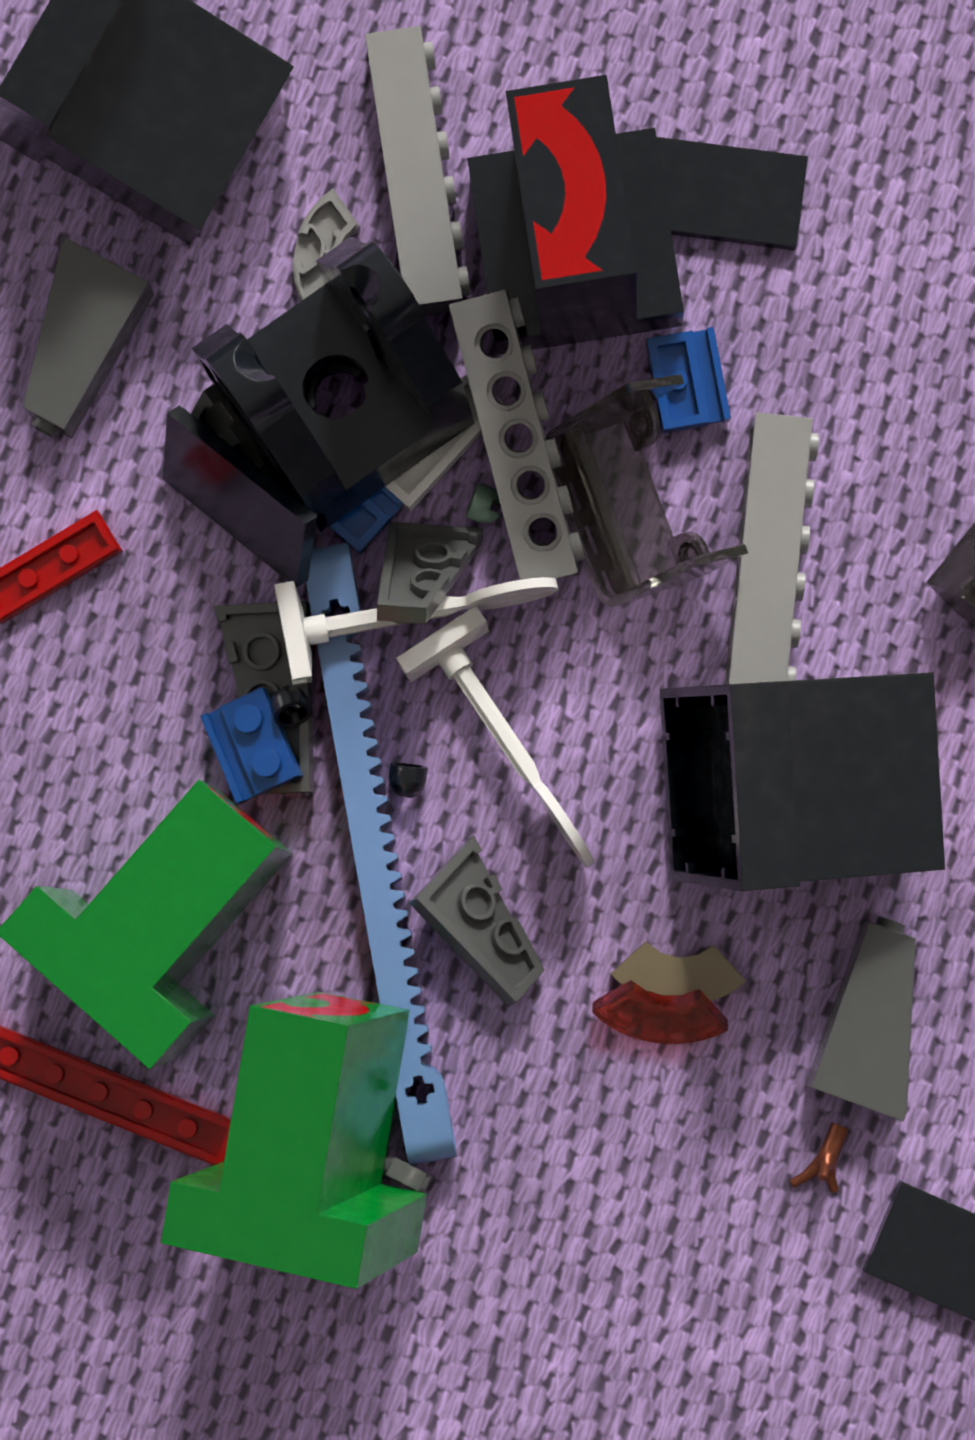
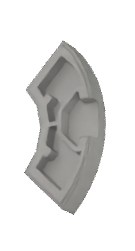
(321, 231)

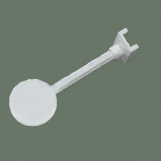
(303, 631)
(447, 650)

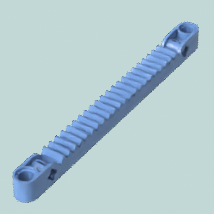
(426, 1124)

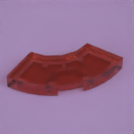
(660, 1017)

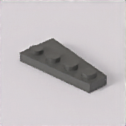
(260, 660)

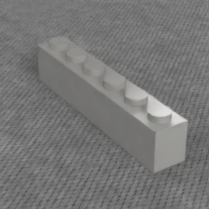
(414, 167)
(774, 536)

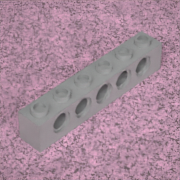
(472, 321)

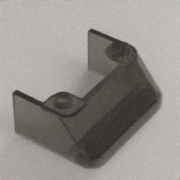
(616, 502)

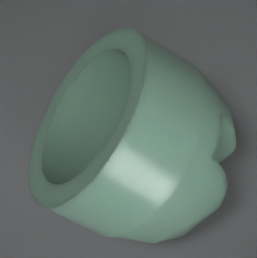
(480, 504)

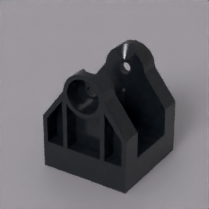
(356, 326)

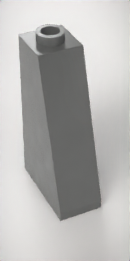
(81, 337)
(869, 1027)

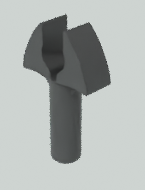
(405, 1174)

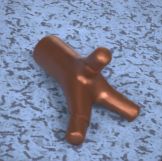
(826, 1160)

